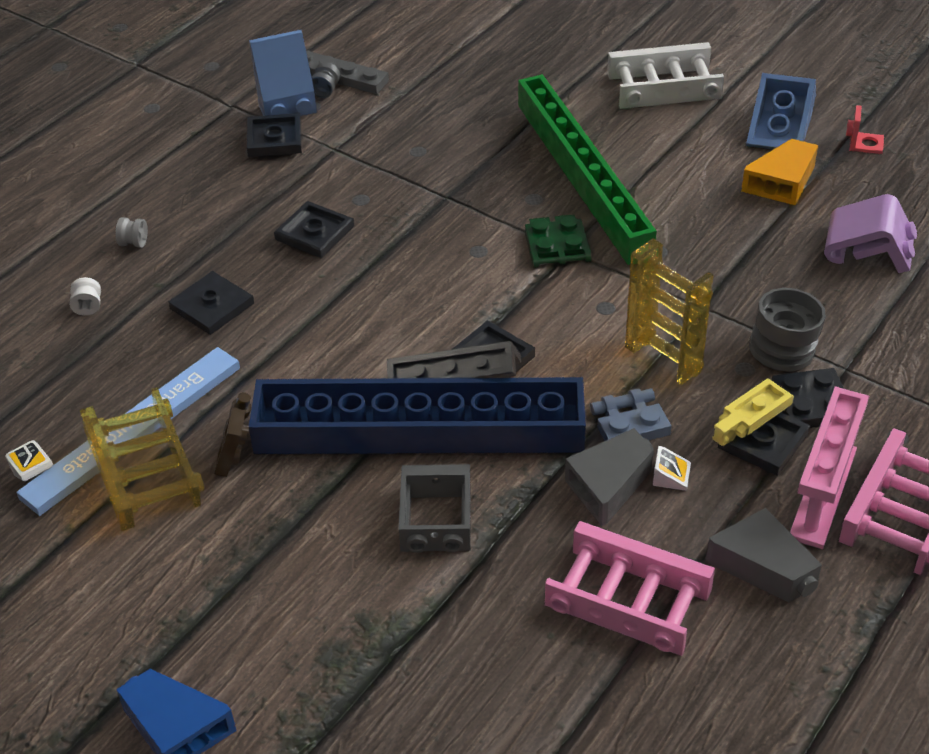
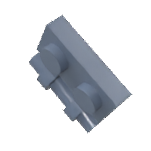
(647, 420)

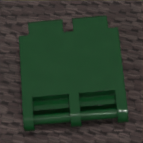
(558, 239)

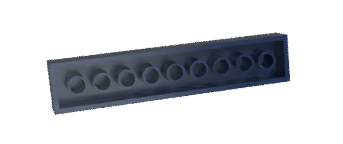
(418, 415)

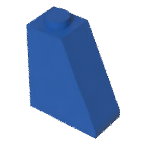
(174, 715)

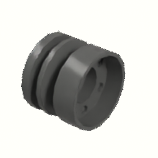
(787, 329)

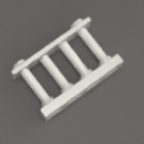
(664, 60)

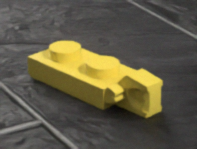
(751, 411)

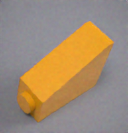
(781, 172)

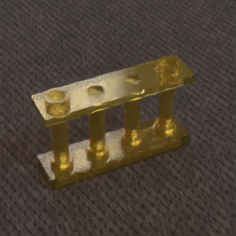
(643, 312)
(117, 478)

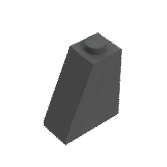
(609, 473)
(765, 556)

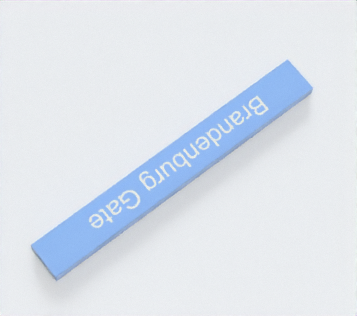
(80, 464)

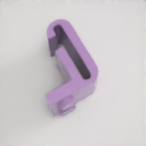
(872, 229)

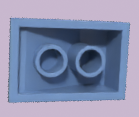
(283, 74)
(781, 110)

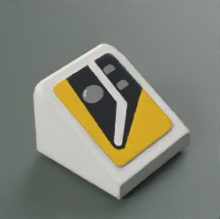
(28, 460)
(671, 470)

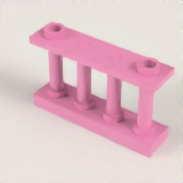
(828, 467)
(872, 499)
(640, 560)

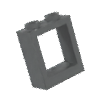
(419, 482)

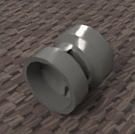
(325, 79)

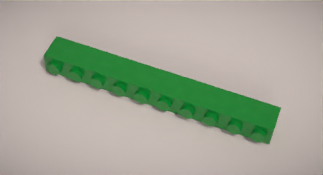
(584, 167)

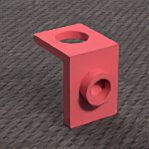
(857, 137)

